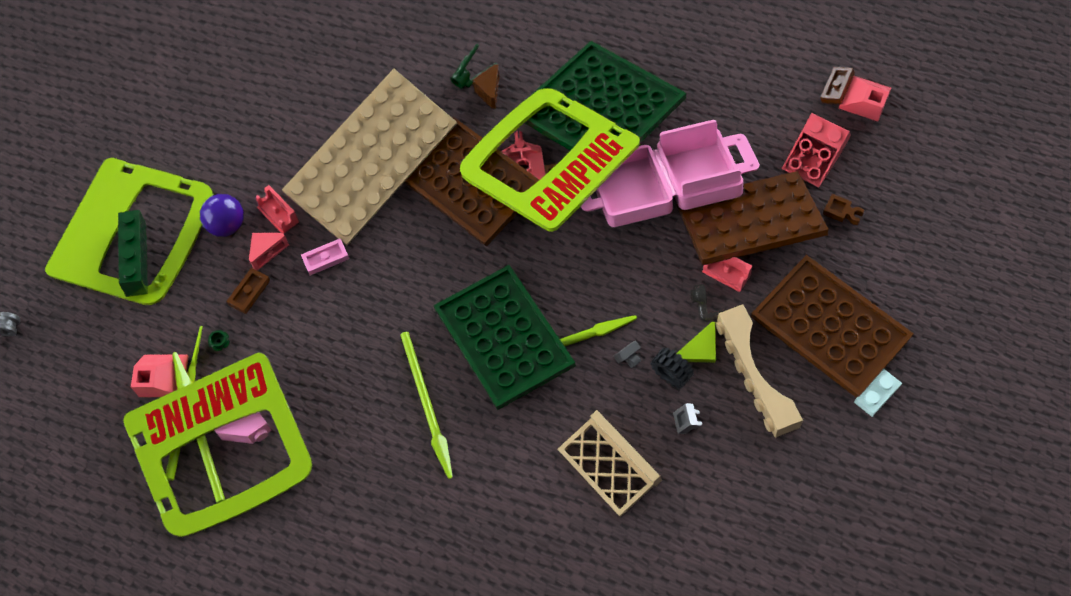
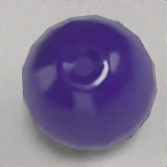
(221, 215)

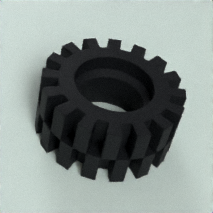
(672, 368)

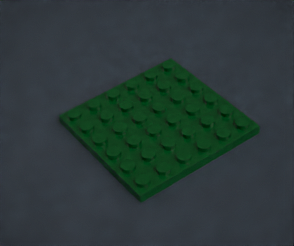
(610, 88)

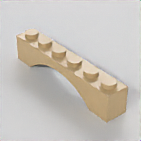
(779, 411)

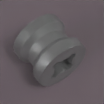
(8, 323)

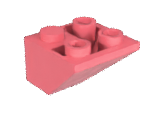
(865, 98)
(155, 375)

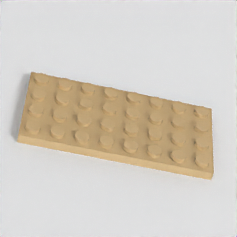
(369, 157)

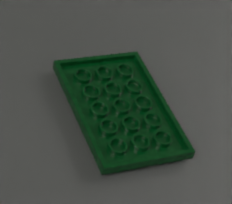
(504, 337)

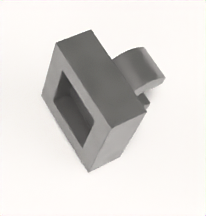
(628, 354)
(686, 418)

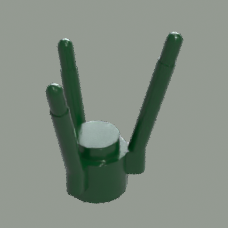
(462, 76)

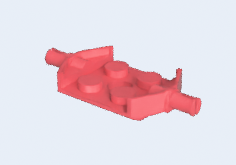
(526, 154)

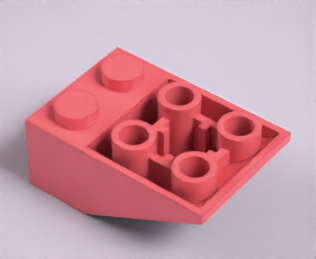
(816, 149)

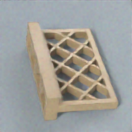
(627, 454)

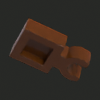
(839, 209)

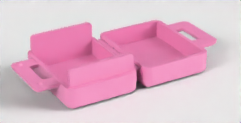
(688, 164)

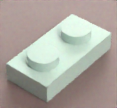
(878, 392)

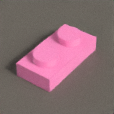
(325, 256)

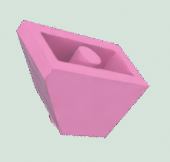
(245, 430)

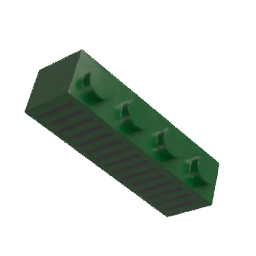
(132, 253)

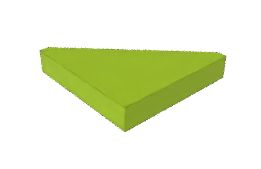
(701, 347)

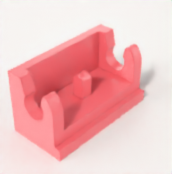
(276, 210)
(729, 272)

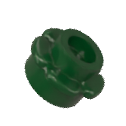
(218, 335)

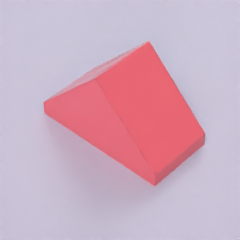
(265, 247)

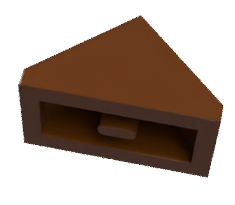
(487, 85)

